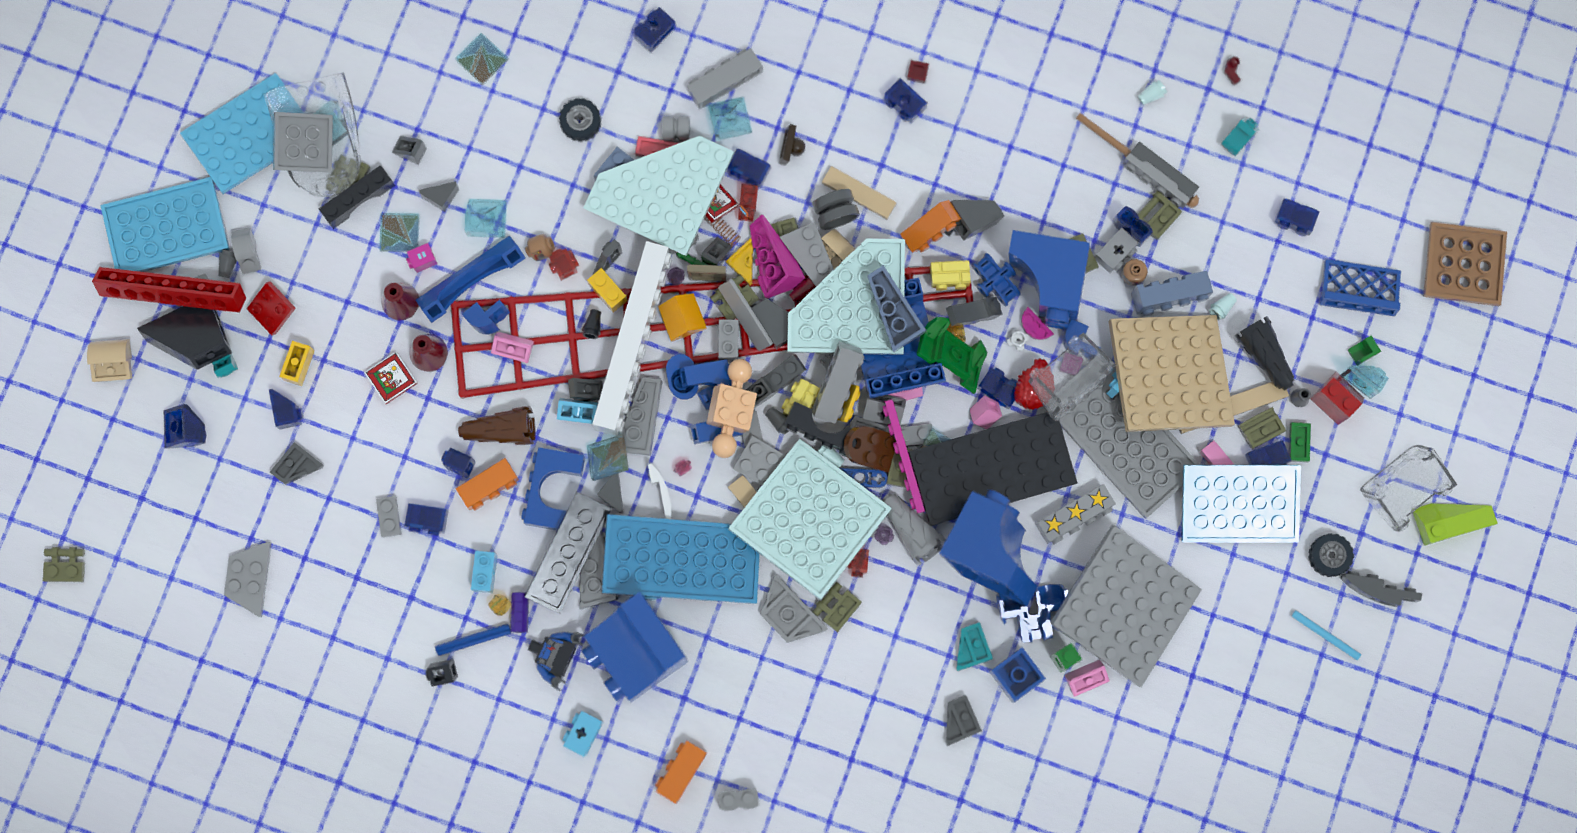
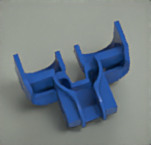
(1034, 626)

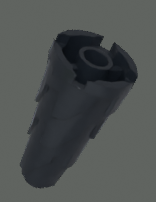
(1262, 344)

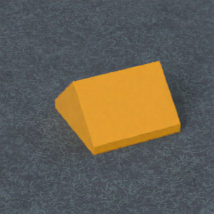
(682, 316)

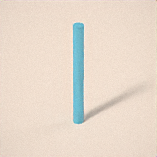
(1326, 635)

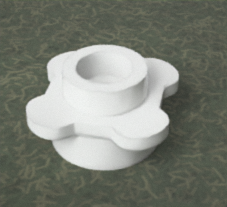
(1016, 333)

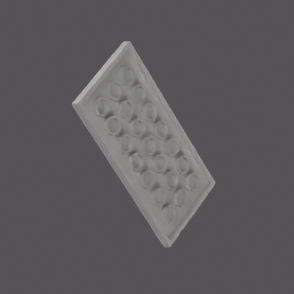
(1139, 463)

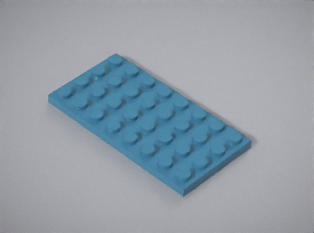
(678, 560)

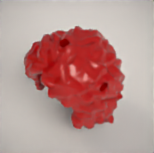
(1024, 393)

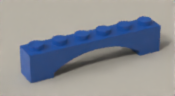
(499, 257)

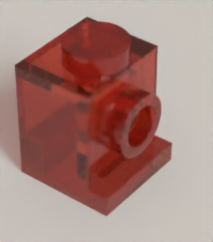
(859, 564)

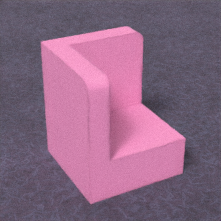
(985, 412)

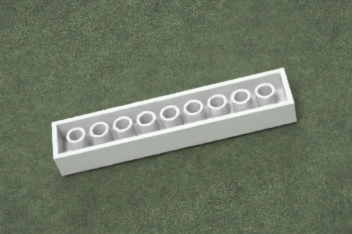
(632, 338)

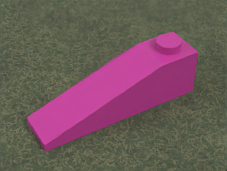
(776, 264)

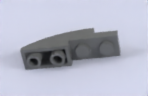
(777, 379)
(1374, 589)

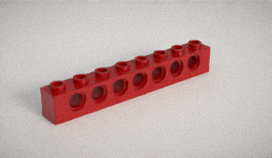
(169, 289)

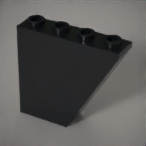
(189, 335)

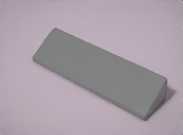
(745, 315)

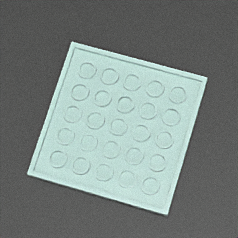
(810, 519)

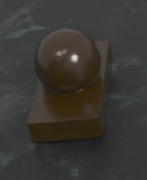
(791, 145)

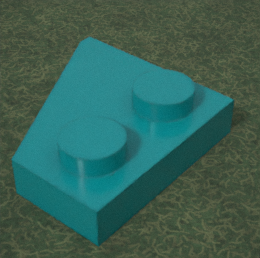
(972, 647)

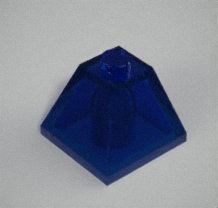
(183, 428)

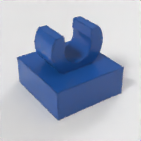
(705, 396)

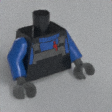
(555, 655)

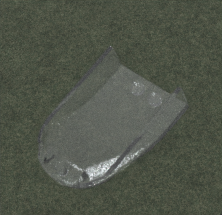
(328, 97)

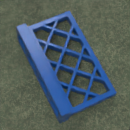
(1361, 303)

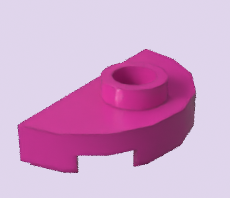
(1034, 326)

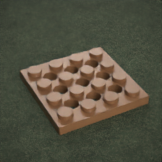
(1476, 237)

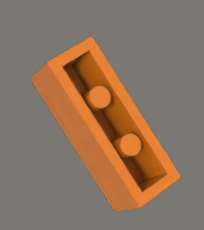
(931, 227)
(487, 485)
(680, 771)

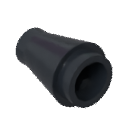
(592, 326)

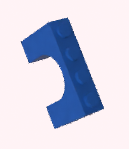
(711, 375)
(546, 464)

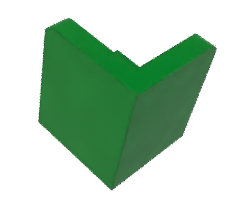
(1364, 350)

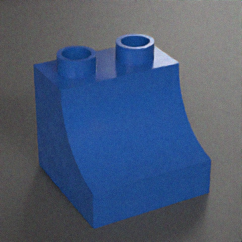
(1055, 269)
(988, 547)
(633, 649)

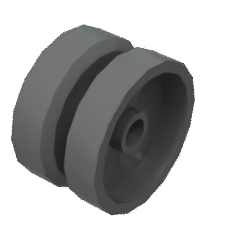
(835, 209)

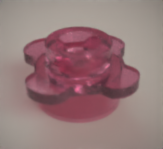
(682, 467)

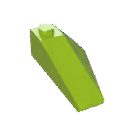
(1447, 521)

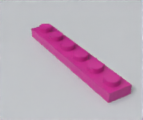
(905, 464)

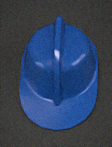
(674, 382)

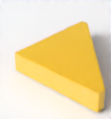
(742, 261)

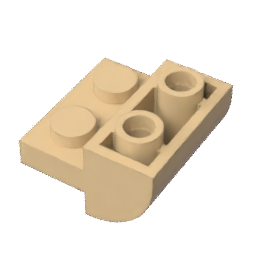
(836, 247)
(109, 360)

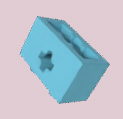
(576, 410)
(484, 572)
(592, 726)

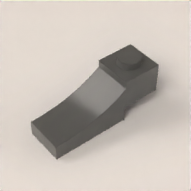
(974, 311)

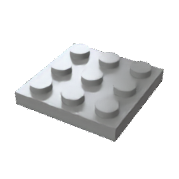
(302, 142)

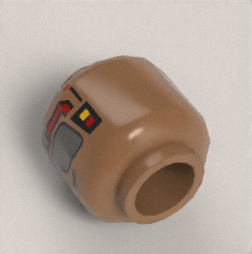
(540, 247)
(1134, 272)

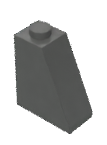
(976, 216)
(774, 321)

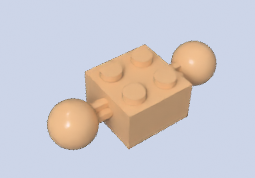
(731, 408)

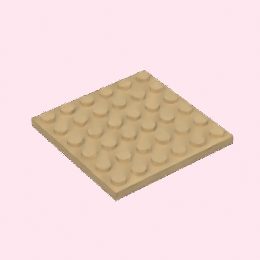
(1171, 373)

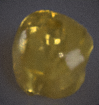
(499, 605)

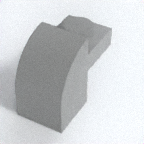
(245, 250)

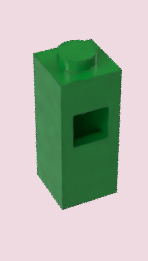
(1066, 657)

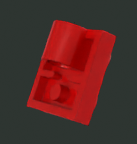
(271, 308)

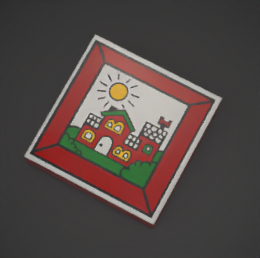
(721, 204)
(391, 378)

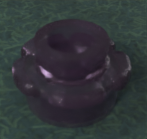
(676, 276)
(884, 530)

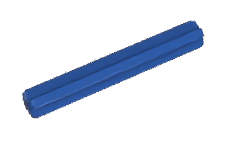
(473, 639)

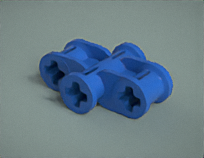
(998, 284)

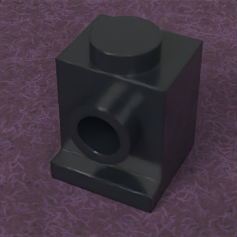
(436, 678)

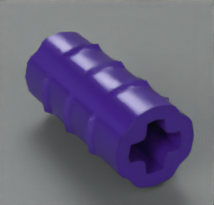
(519, 612)

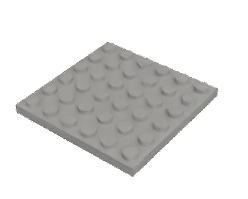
(1126, 606)

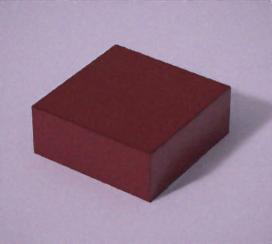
(918, 71)

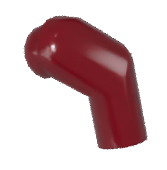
(1230, 70)

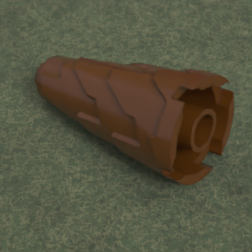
(503, 427)

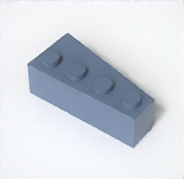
(1171, 293)

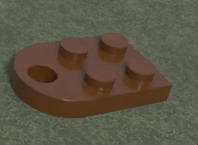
(872, 449)

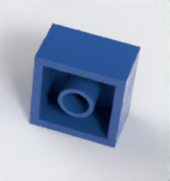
(1017, 675)

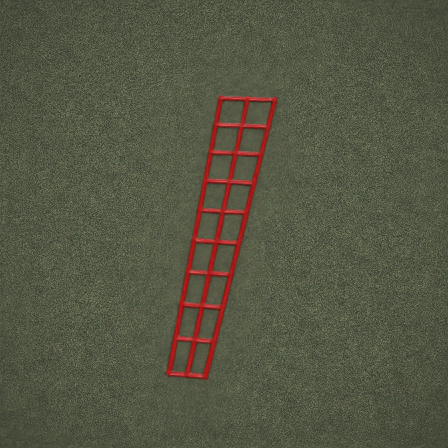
(572, 336)

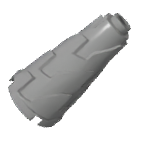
(917, 536)

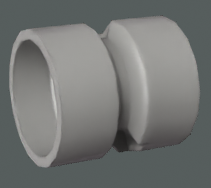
(676, 128)

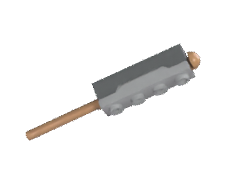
(1151, 169)

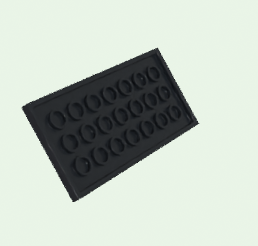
(1010, 459)

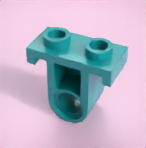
(1240, 135)

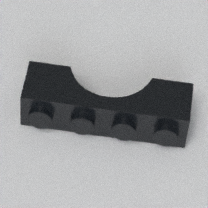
(370, 186)
(801, 420)

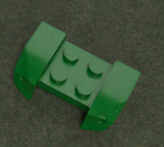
(953, 353)

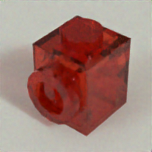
(563, 263)

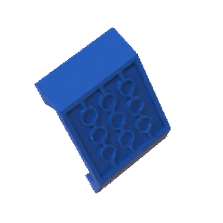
(898, 373)

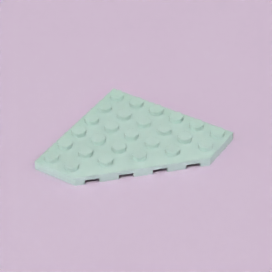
(663, 192)
(845, 305)

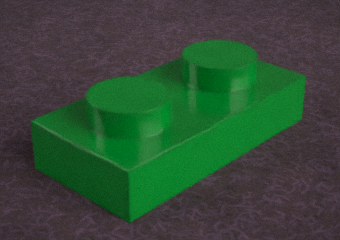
(1300, 442)

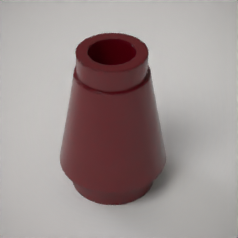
(802, 290)

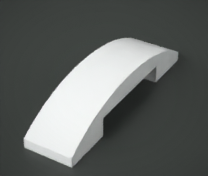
(656, 478)

